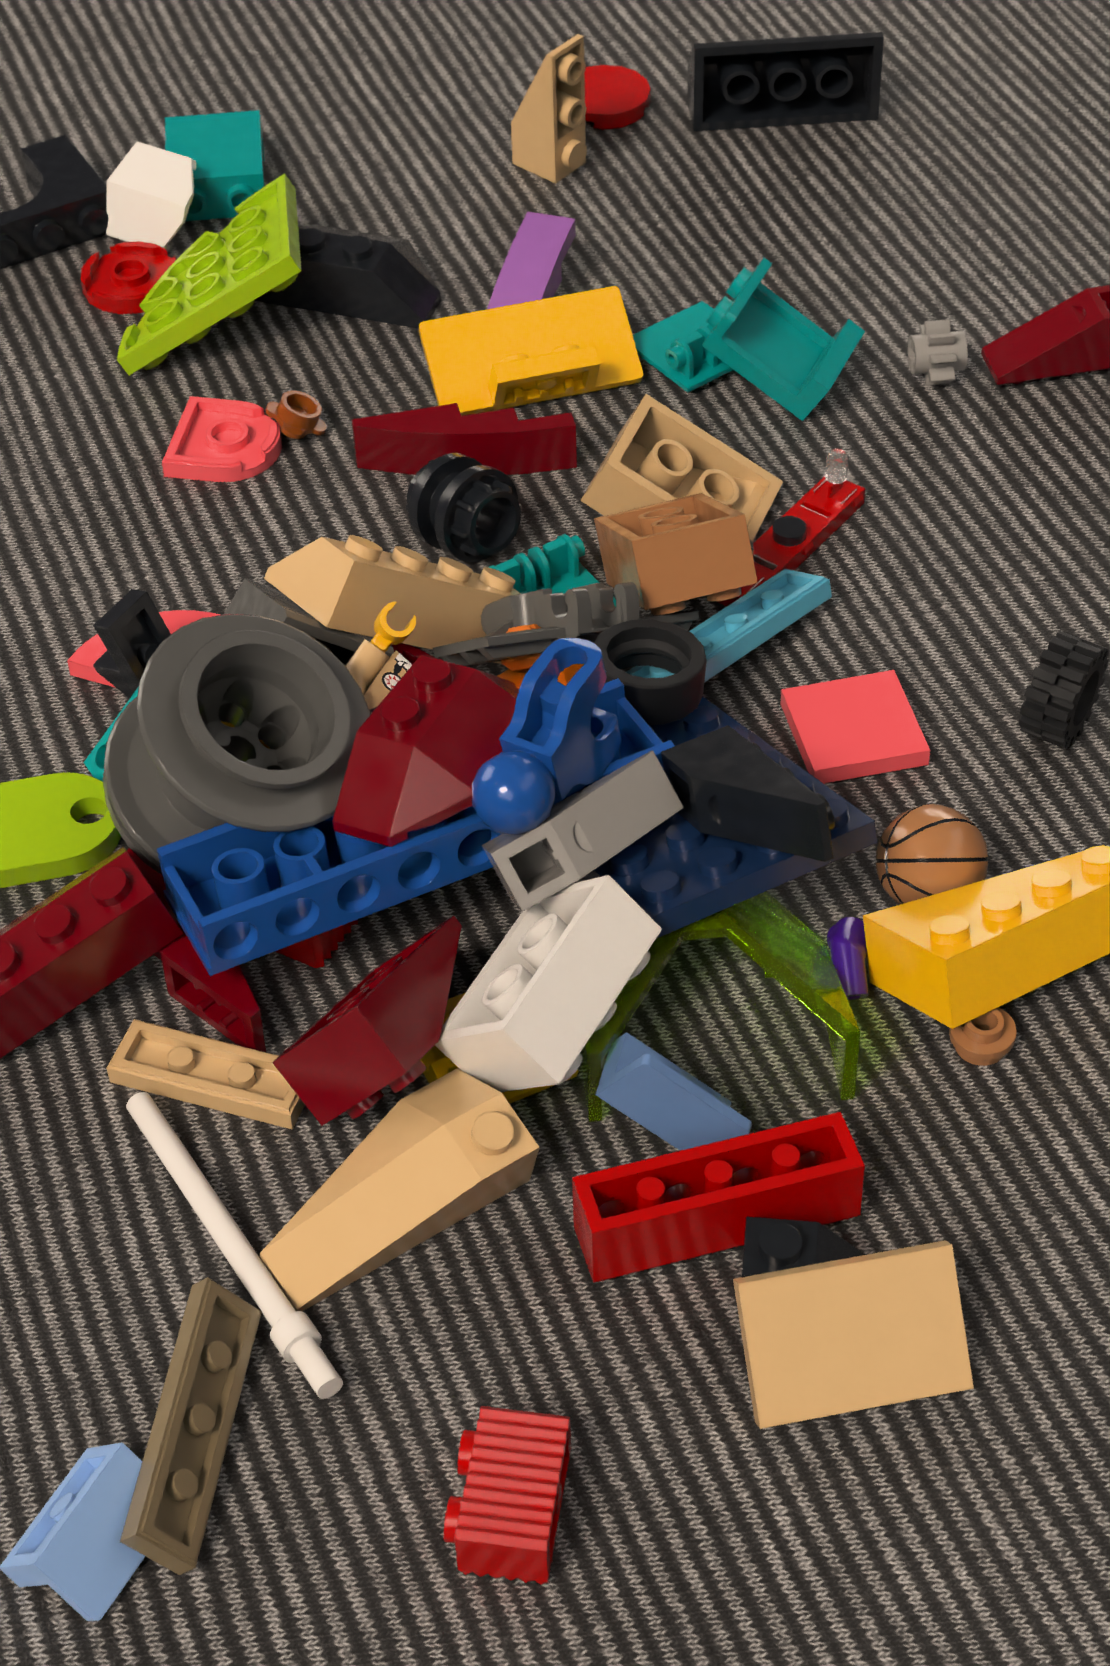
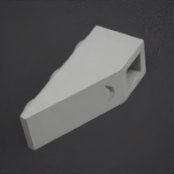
(584, 831)

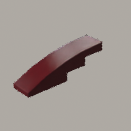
(496, 438)
(218, 999)

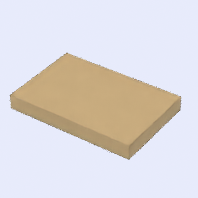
(853, 1334)

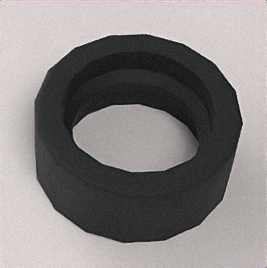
(659, 646)

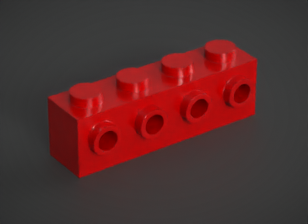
(701, 1195)

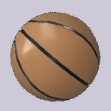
(930, 853)

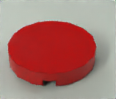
(615, 96)
(124, 276)

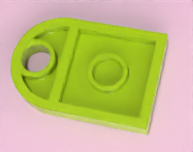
(42, 830)

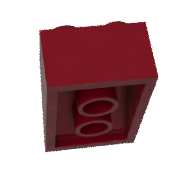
(375, 1030)

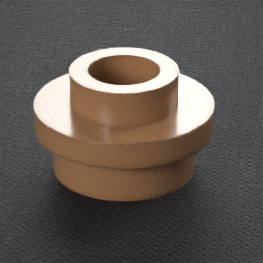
(985, 1038)

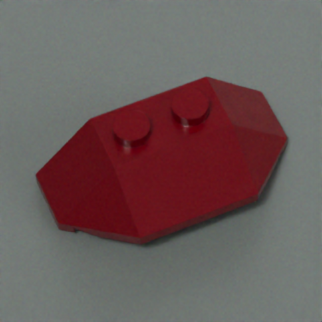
(422, 750)

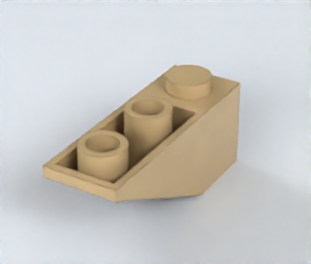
(550, 121)

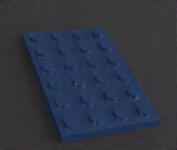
(691, 874)

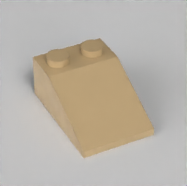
(670, 458)

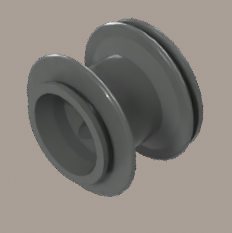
(184, 771)

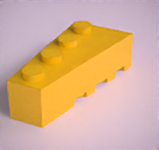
(992, 938)

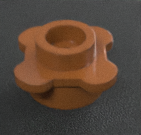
(297, 414)

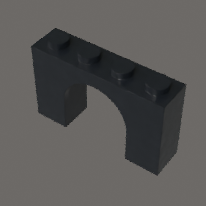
(65, 204)

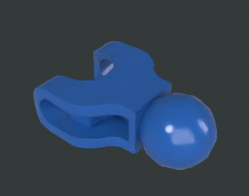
(548, 740)

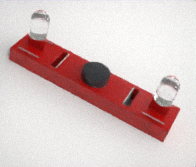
(806, 523)

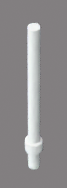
(291, 1329)

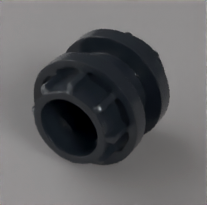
(463, 507)

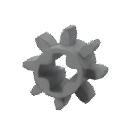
(937, 352)

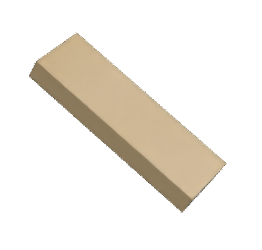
(204, 1073)

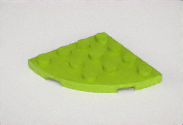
(218, 277)

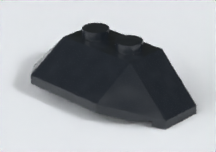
(359, 278)

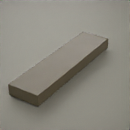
(191, 1428)

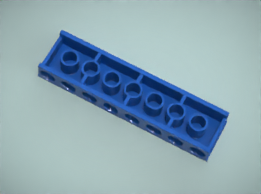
(263, 891)

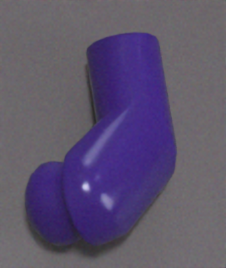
(849, 955)

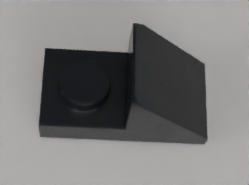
(131, 636)

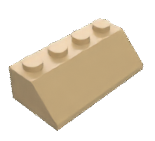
(355, 579)

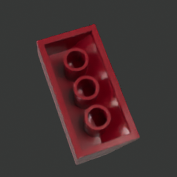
(77, 945)

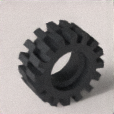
(1063, 689)

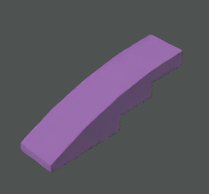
(534, 260)

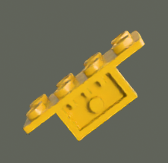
(531, 351)

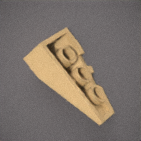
(408, 1180)

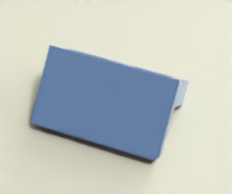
(666, 1097)

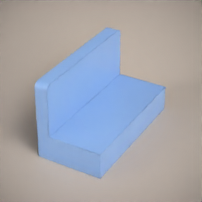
(79, 1532)

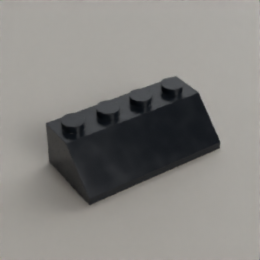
(785, 81)

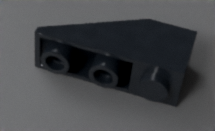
(747, 797)

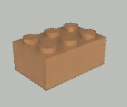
(677, 552)

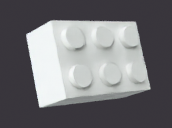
(549, 987)

